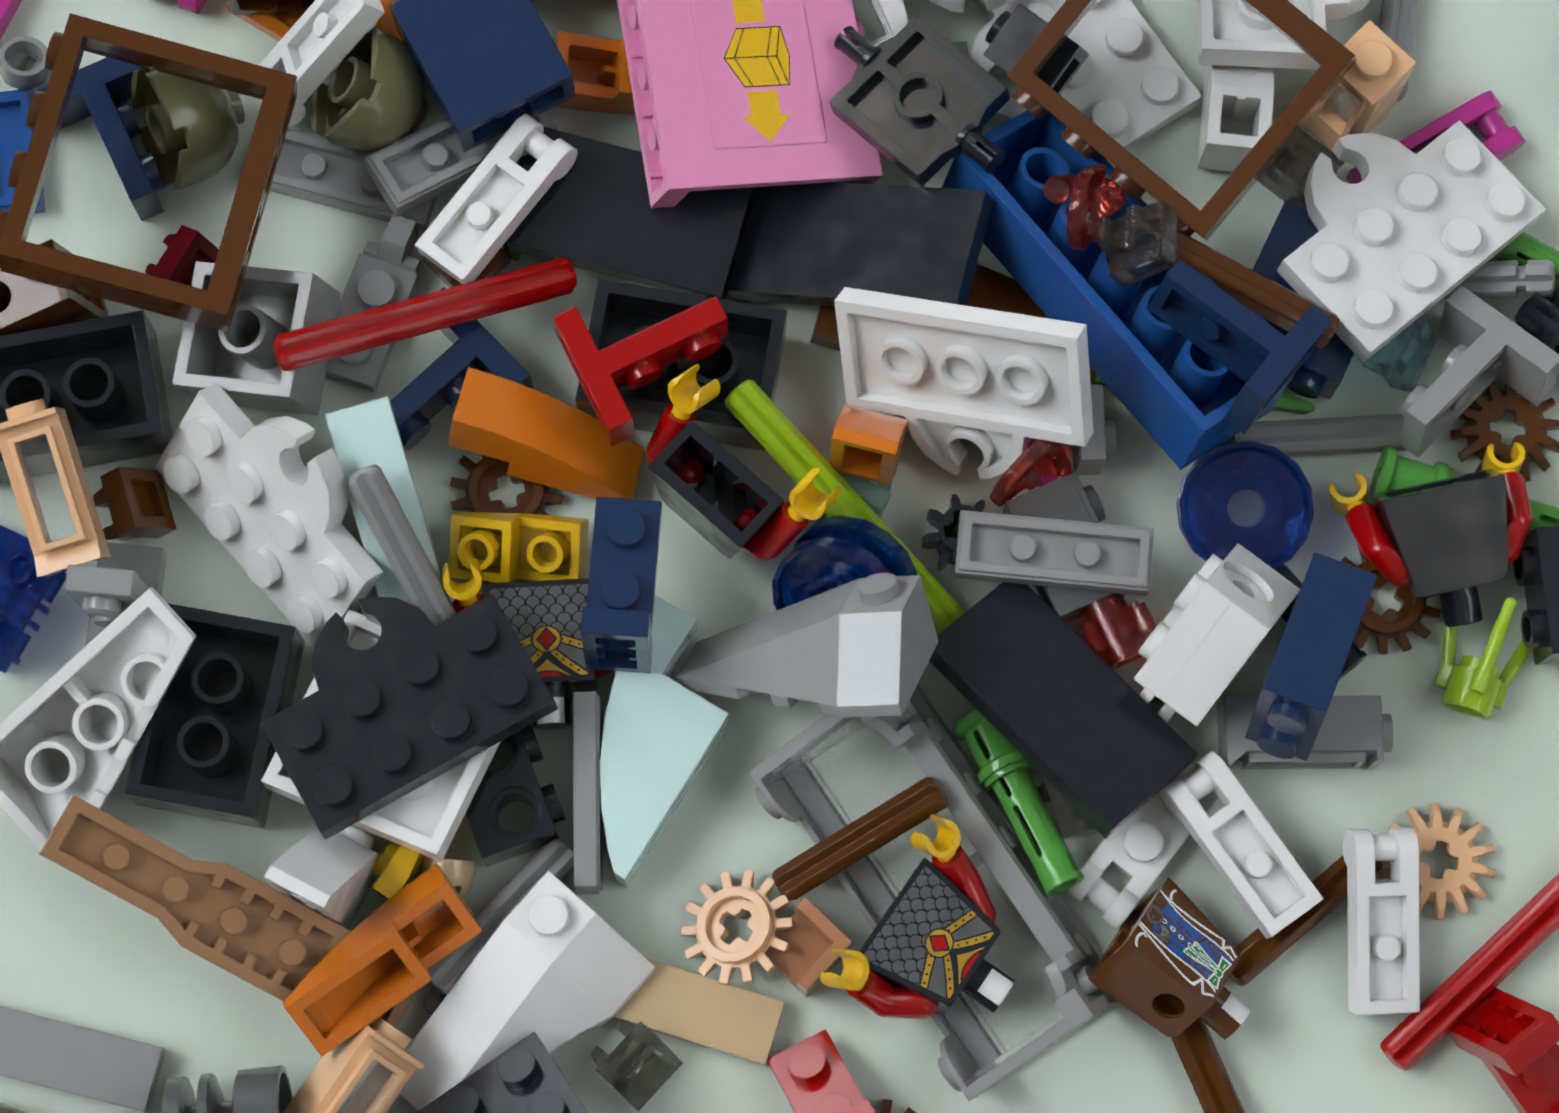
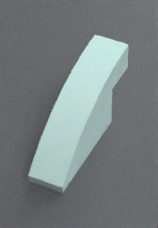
(371, 436)
(652, 744)

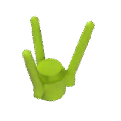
(1474, 684)

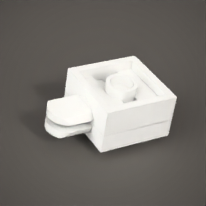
(1211, 633)

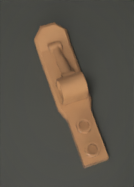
(200, 903)

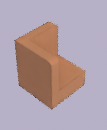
(809, 947)

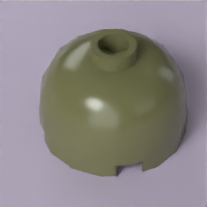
(371, 95)
(188, 127)

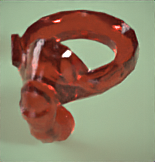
(1091, 200)
(1026, 471)

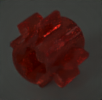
(1116, 629)

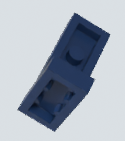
(103, 93)
(1236, 337)
(444, 378)
(622, 585)

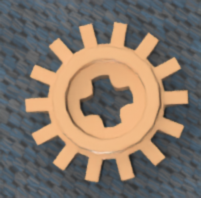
(1459, 846)
(736, 902)

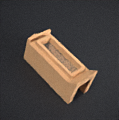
(1366, 90)
(51, 488)
(359, 1074)

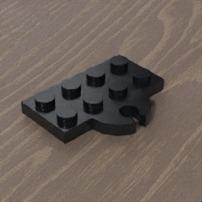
(403, 706)

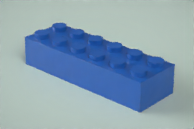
(1146, 363)

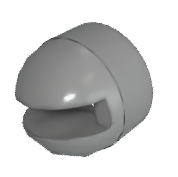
(15, 58)

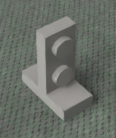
(1484, 350)
(115, 582)

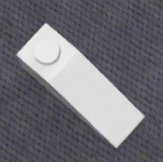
(328, 873)

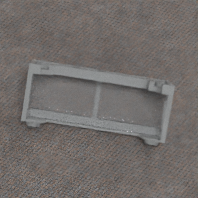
(857, 763)

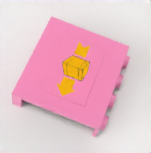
(741, 94)

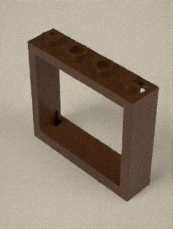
(1135, 175)
(114, 283)

